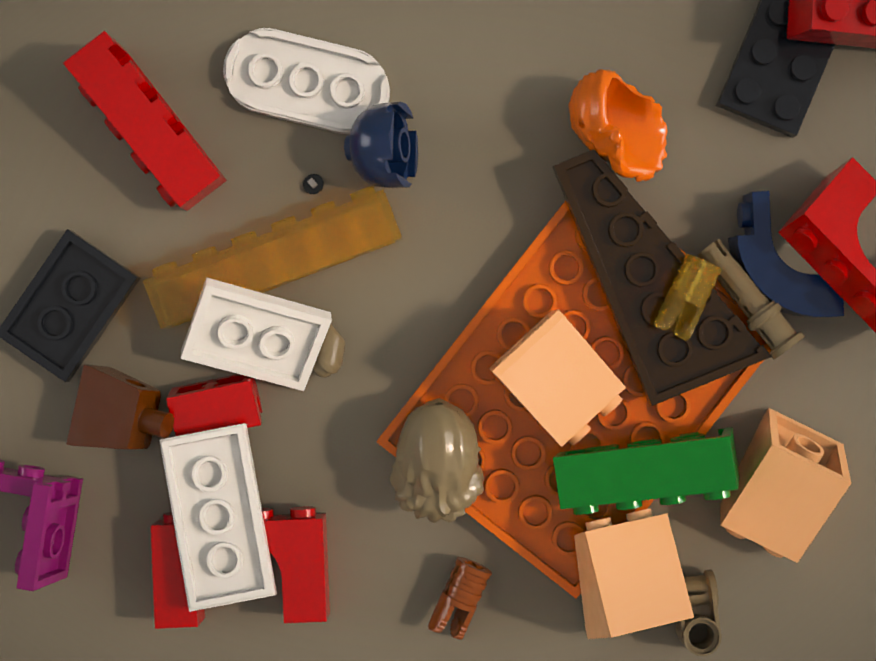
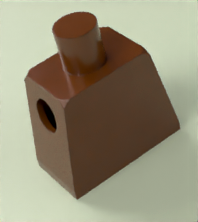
(116, 411)

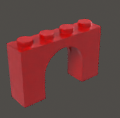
(828, 239)
(293, 539)

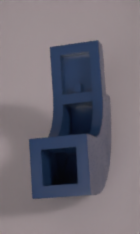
(795, 291)

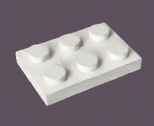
(255, 334)

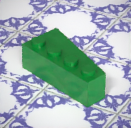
(647, 472)

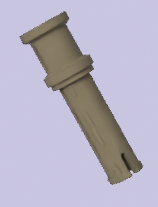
(761, 313)

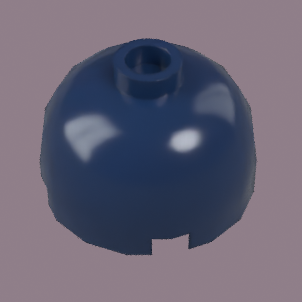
(382, 146)

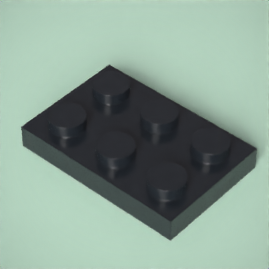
(772, 74)
(68, 305)

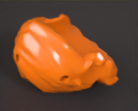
(619, 124)

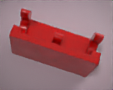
(215, 404)

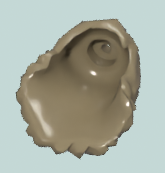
(437, 462)

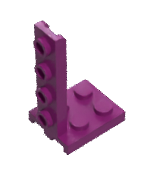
(47, 523)

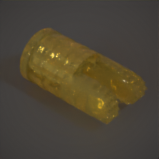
(690, 287)

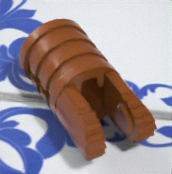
(461, 591)

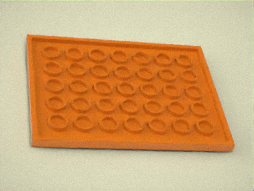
(516, 451)

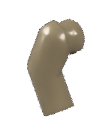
(331, 354)

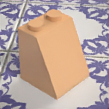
(559, 378)
(786, 486)
(630, 575)

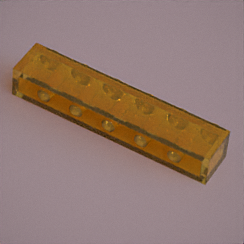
(278, 256)

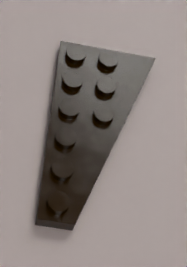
(635, 273)

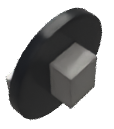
(313, 184)

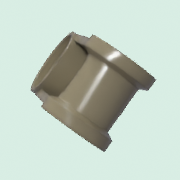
(704, 604)

